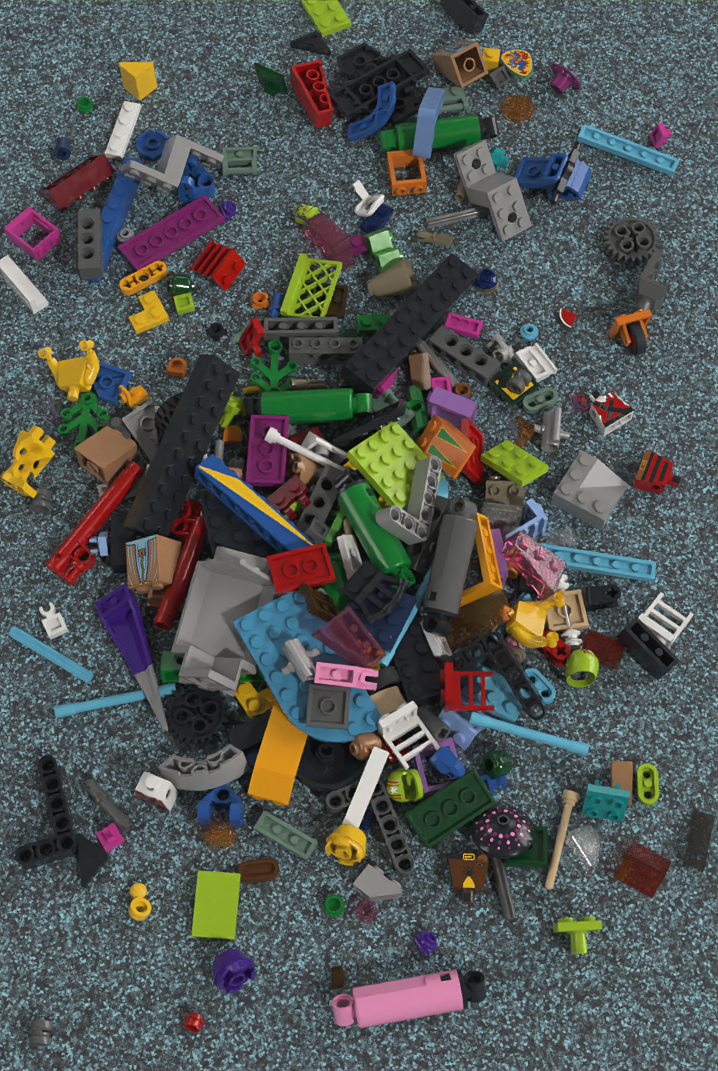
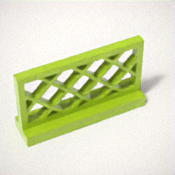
(297, 283)

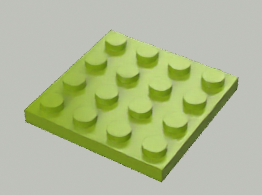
(388, 463)

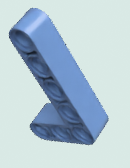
(426, 121)

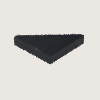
(311, 43)
(90, 859)

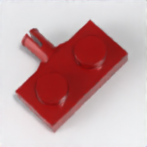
(250, 338)

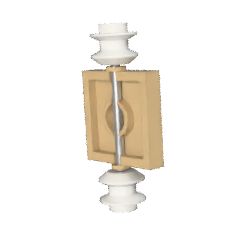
(569, 617)

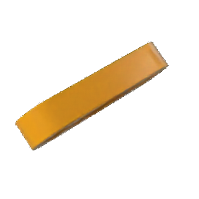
(129, 280)

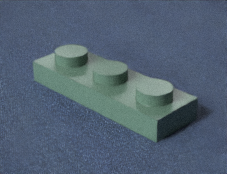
(285, 835)

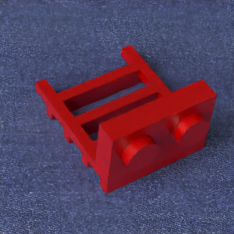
(219, 264)
(452, 691)

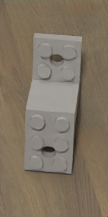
(171, 164)
(492, 190)

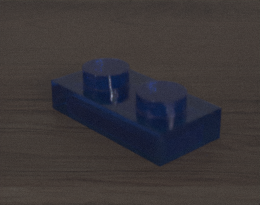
(377, 219)

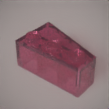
(330, 240)
(535, 563)
(350, 639)

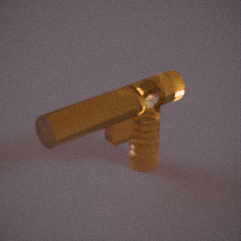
(525, 431)

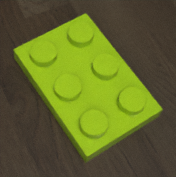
(326, 16)
(514, 463)

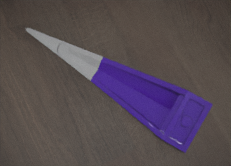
(125, 625)

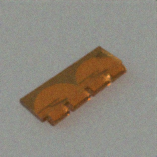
(480, 617)

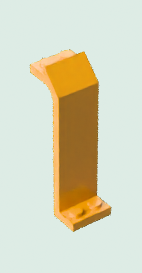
(277, 760)

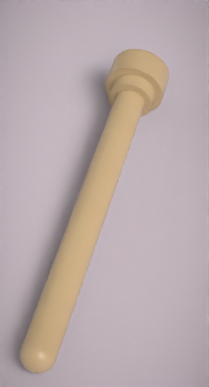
(569, 799)

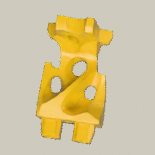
(22, 466)

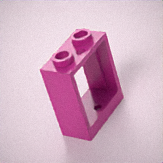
(25, 221)

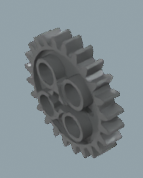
(631, 234)

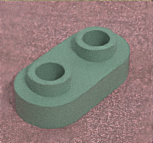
(539, 401)

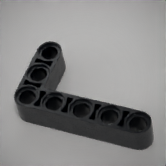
(505, 669)
(57, 816)

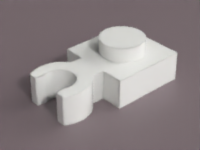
(53, 623)

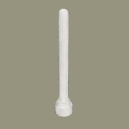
(274, 436)

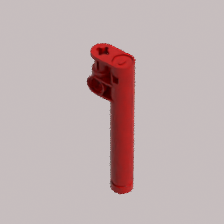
(191, 531)
(67, 558)

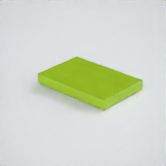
(216, 905)

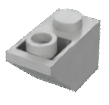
(375, 886)

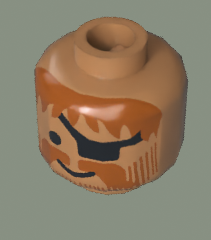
(363, 745)

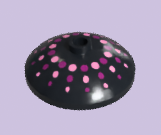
(506, 838)

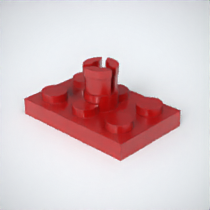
(474, 467)
(300, 566)

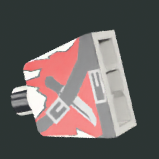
(609, 412)
(154, 790)

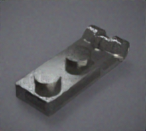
(698, 840)

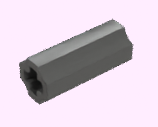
(435, 726)

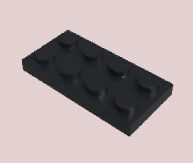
(372, 421)

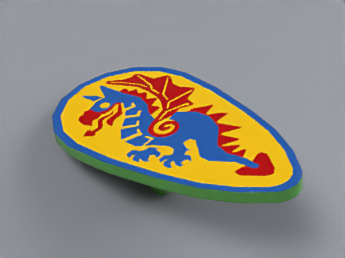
(518, 62)

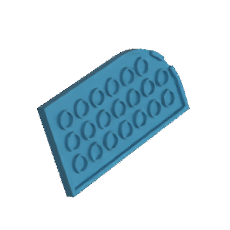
(264, 636)

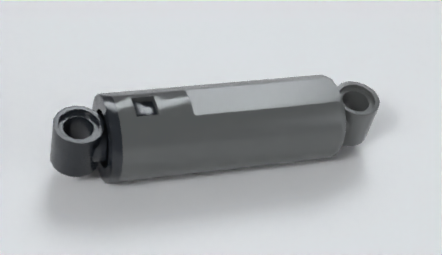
(450, 566)

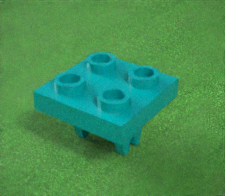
(605, 802)

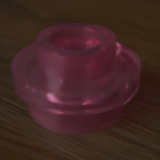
(369, 905)

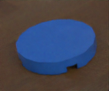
(151, 145)

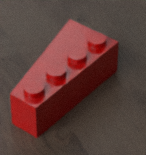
(312, 91)

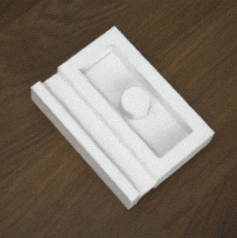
(535, 362)
(438, 645)

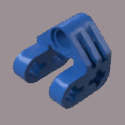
(193, 175)
(233, 802)

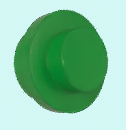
(84, 105)
(334, 906)

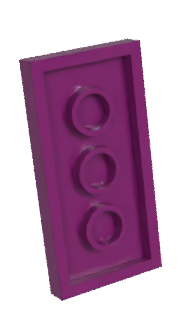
(266, 461)

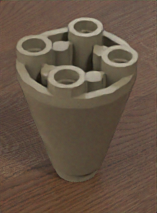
(394, 281)

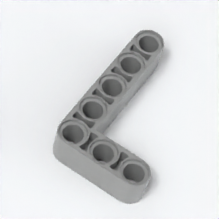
(416, 523)

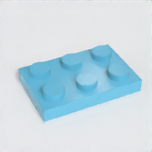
(498, 694)

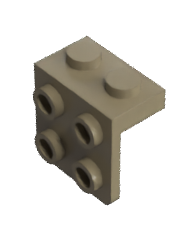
(504, 491)

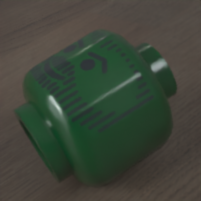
(496, 763)

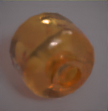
(220, 835)

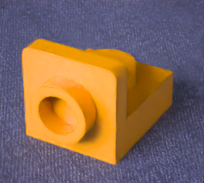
(134, 396)

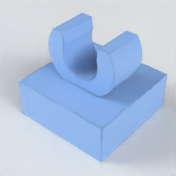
(102, 541)

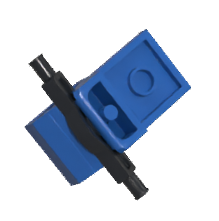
(560, 175)

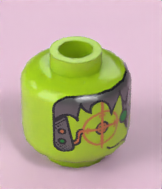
(304, 211)

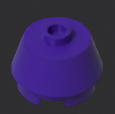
(232, 970)

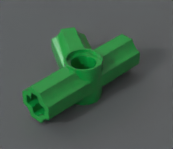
(416, 404)

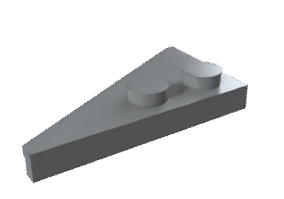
(143, 428)

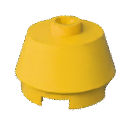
(347, 844)

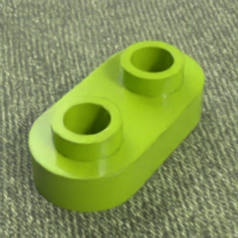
(648, 785)

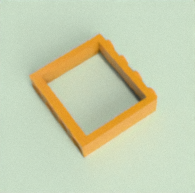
(488, 564)

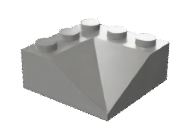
(589, 490)

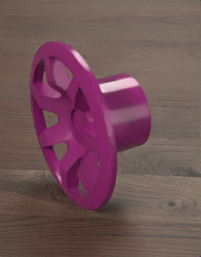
(561, 80)

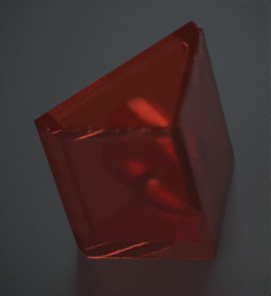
(642, 869)

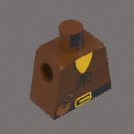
(467, 874)

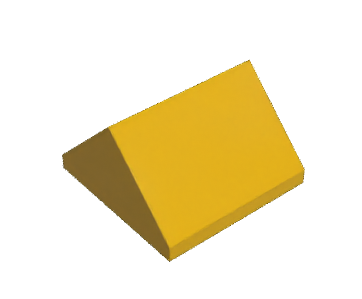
(138, 78)

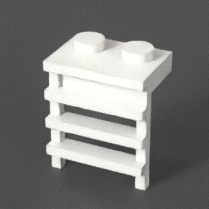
(662, 634)
(399, 723)

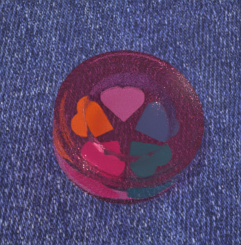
(580, 402)

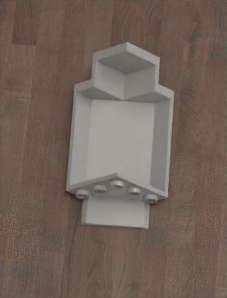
(206, 637)

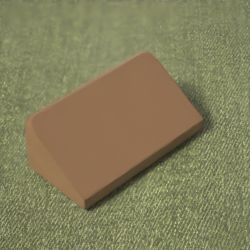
(420, 371)

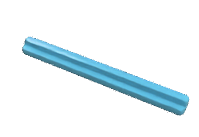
(51, 654)

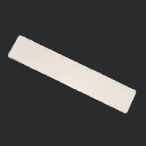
(366, 787)

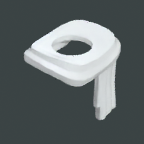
(376, 199)

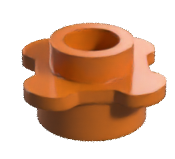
(260, 296)

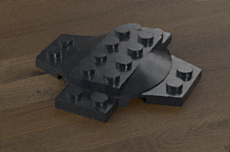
(366, 69)

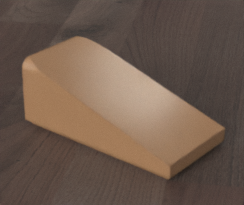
(622, 773)

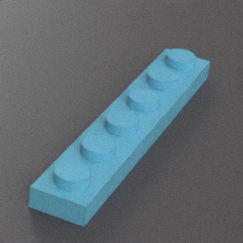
(628, 150)
(605, 563)

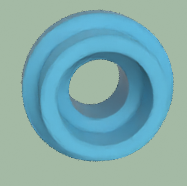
(529, 336)

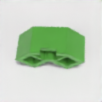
(380, 246)

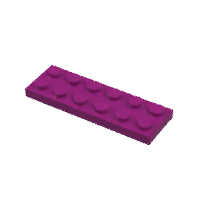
(171, 233)

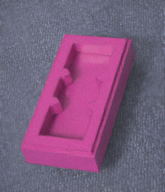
(464, 325)

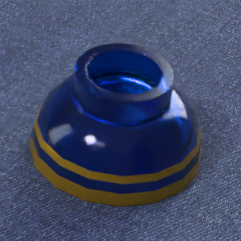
(486, 282)

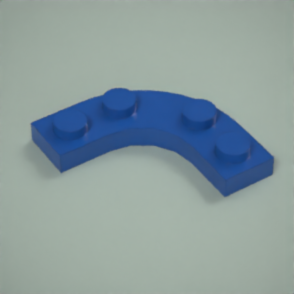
(378, 117)

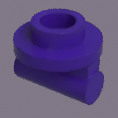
(227, 209)
(426, 942)

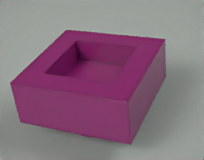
(358, 245)

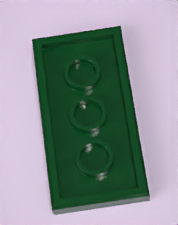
(450, 808)

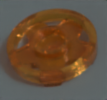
(518, 110)

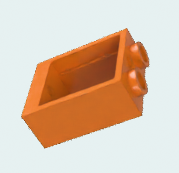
(403, 159)

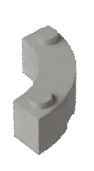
(205, 774)

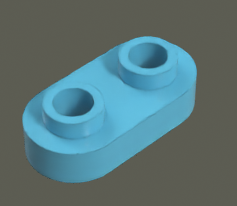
(541, 684)

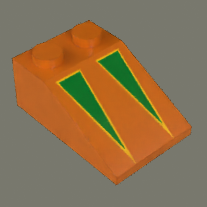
(446, 443)

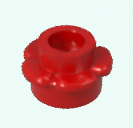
(193, 1022)

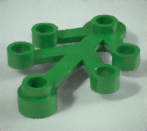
(272, 374)
(84, 419)

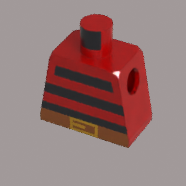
(655, 473)

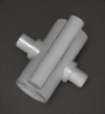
(551, 430)
(299, 660)

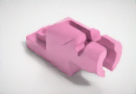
(344, 676)

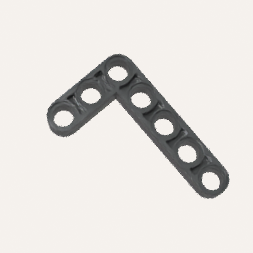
(381, 819)

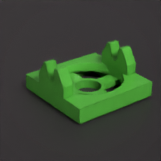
(335, 530)

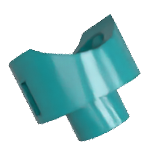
(498, 158)

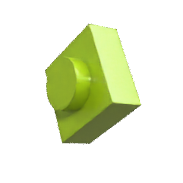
(184, 303)

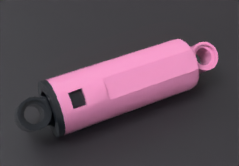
(409, 998)

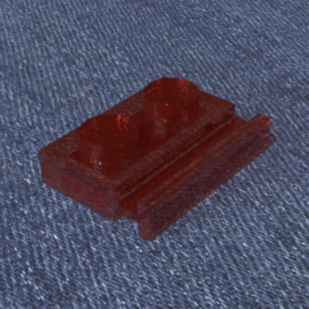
(606, 648)

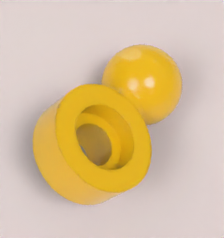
(138, 892)

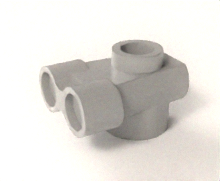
(500, 349)

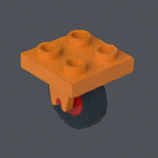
(632, 330)

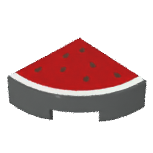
(567, 318)

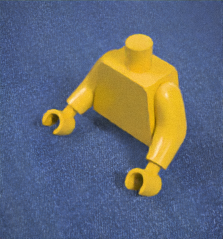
(74, 374)
(529, 620)

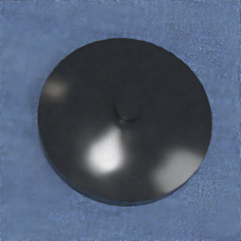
(328, 765)

